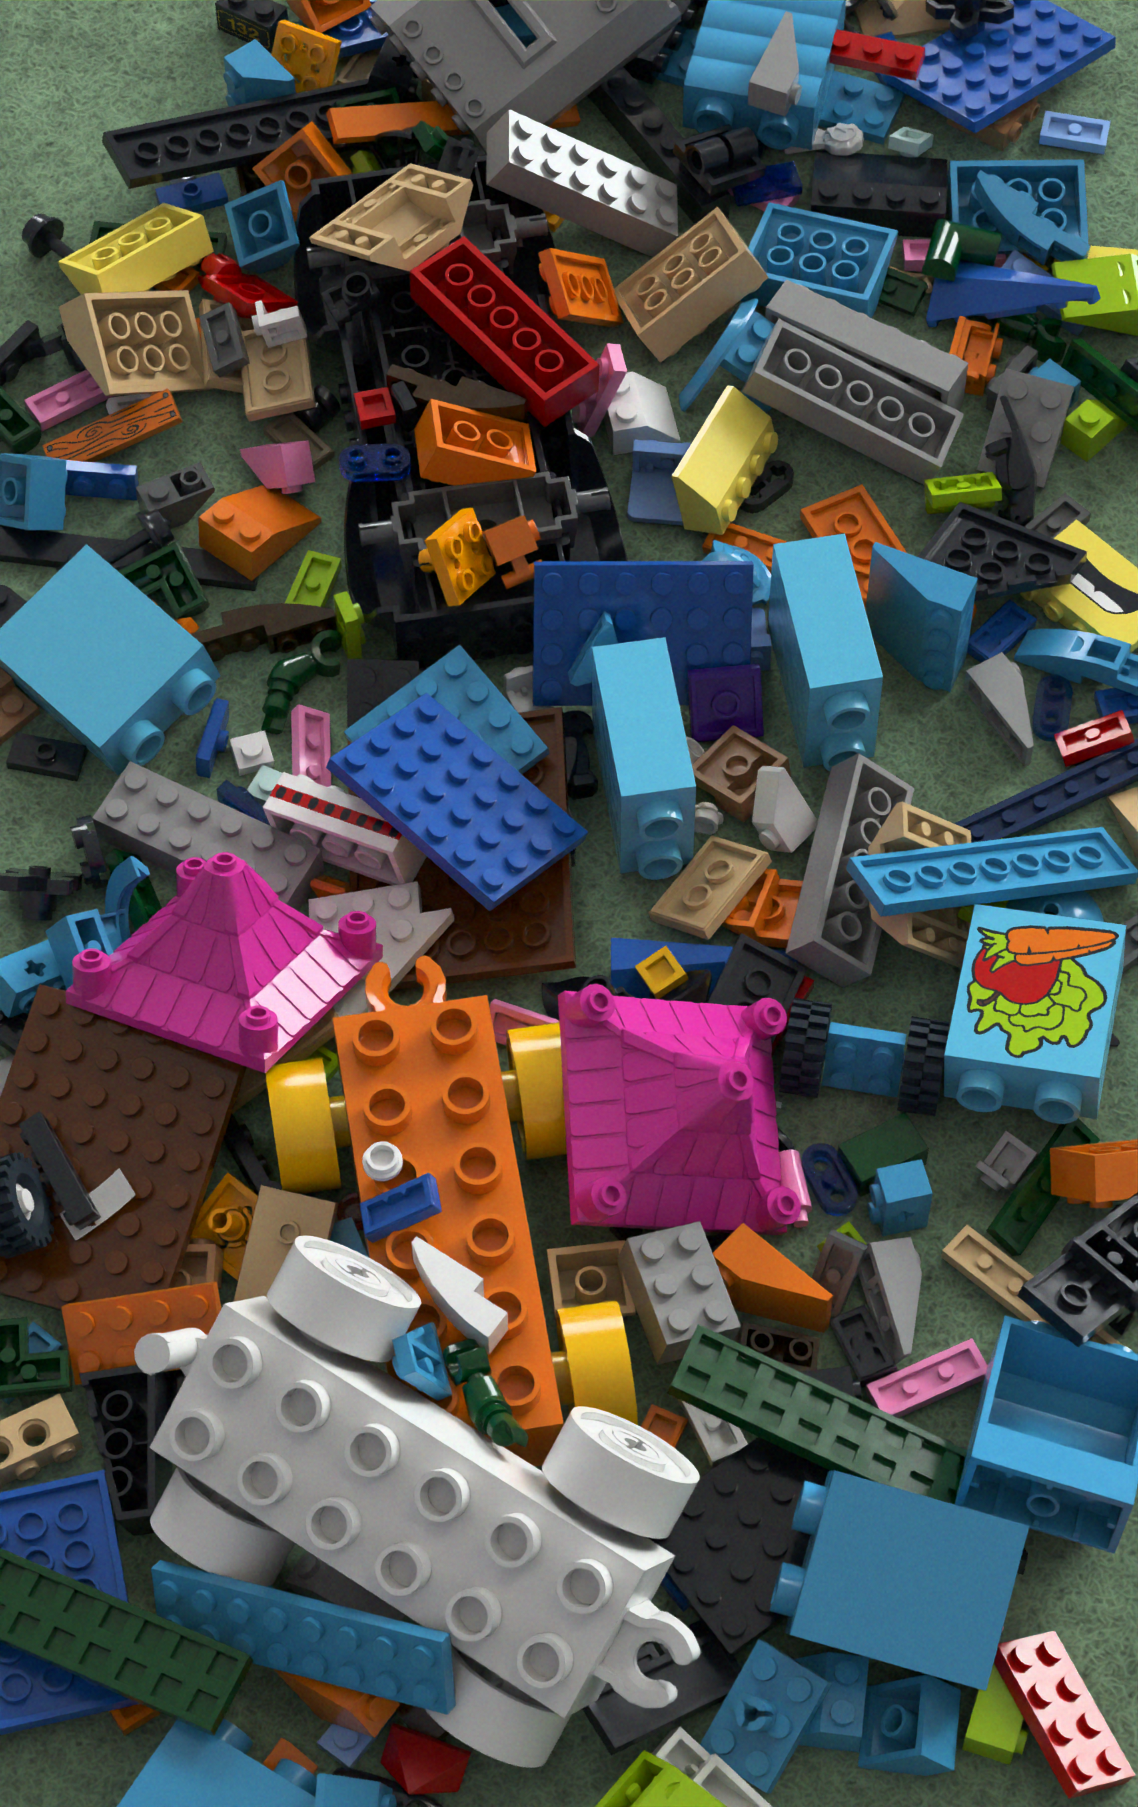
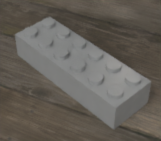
(581, 184)
(872, 342)
(853, 402)
(174, 823)
(833, 915)

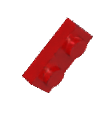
(1094, 738)

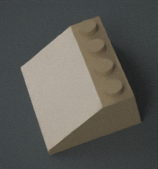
(689, 285)
(137, 341)

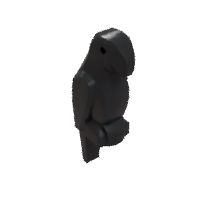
(1014, 471)
(580, 780)

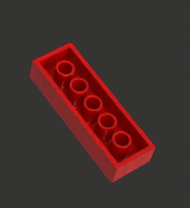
(504, 330)

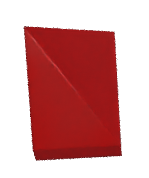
(423, 1762)

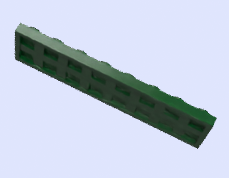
(813, 1418)
(118, 1644)

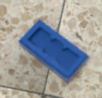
(195, 194)
(1000, 632)
(214, 738)
(400, 1207)

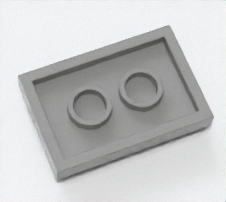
(1041, 412)

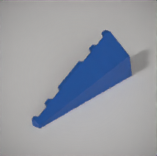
(1001, 293)
(630, 952)

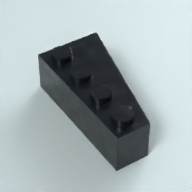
(127, 1416)

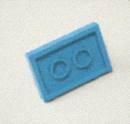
(765, 1715)

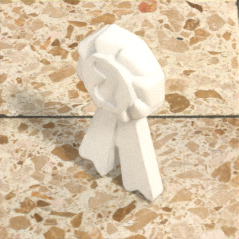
(837, 140)

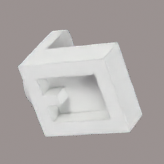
(279, 326)

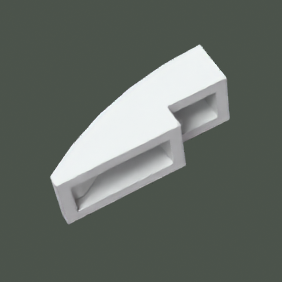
(460, 1295)
(707, 1770)

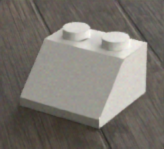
(639, 413)

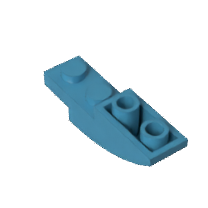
(1016, 218)
(1081, 655)

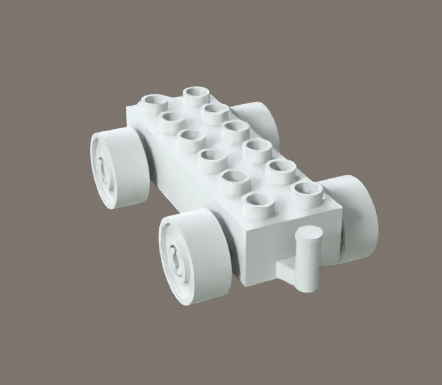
(315, 1447)

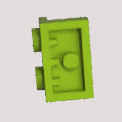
(975, 490)

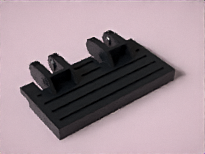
(697, 1685)

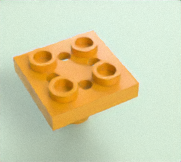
(319, 54)
(458, 557)
(224, 1219)

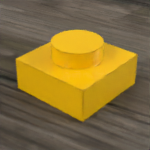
(661, 972)

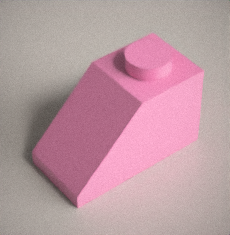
(281, 465)

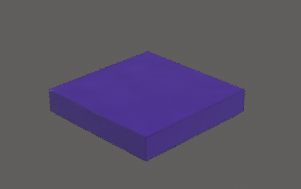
(724, 699)

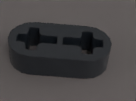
(768, 490)

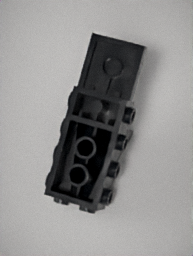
(1092, 1279)

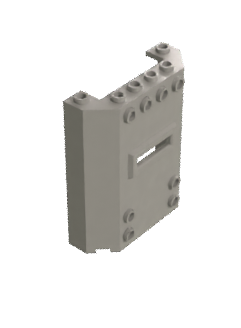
(487, 70)

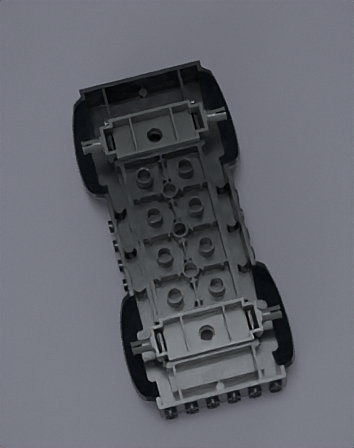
(393, 518)

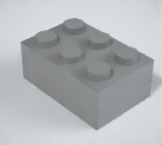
(676, 1288)

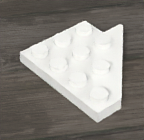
(399, 928)

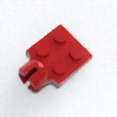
(241, 290)

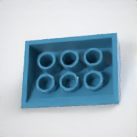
(1052, 183)
(823, 253)
(920, 614)

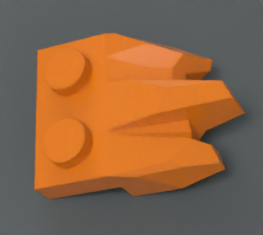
(766, 910)

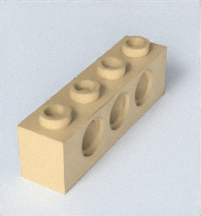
(46, 1420)

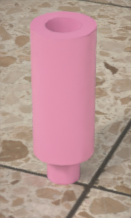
(794, 1178)

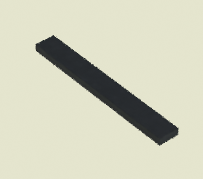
(52, 548)

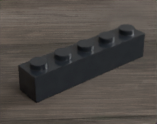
(58, 1171)

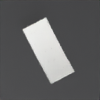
(107, 1199)

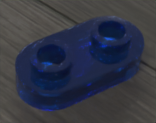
(375, 462)
(1052, 705)
(830, 1181)

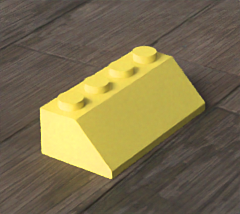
(140, 252)
(723, 462)

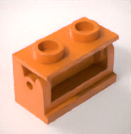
(978, 347)

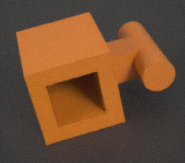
(510, 543)

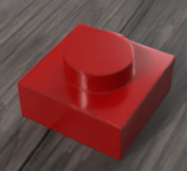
(374, 408)

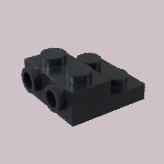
(375, 681)

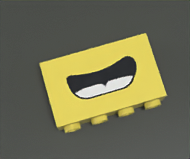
(1100, 596)

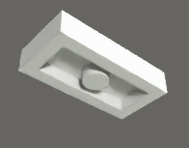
(715, 1435)

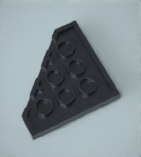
(1001, 554)

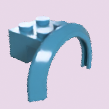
(734, 351)
(93, 930)

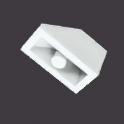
(780, 811)

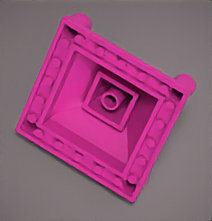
(227, 966)
(672, 1113)

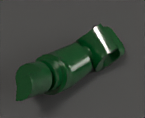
(1043, 334)
(293, 673)
(484, 1401)

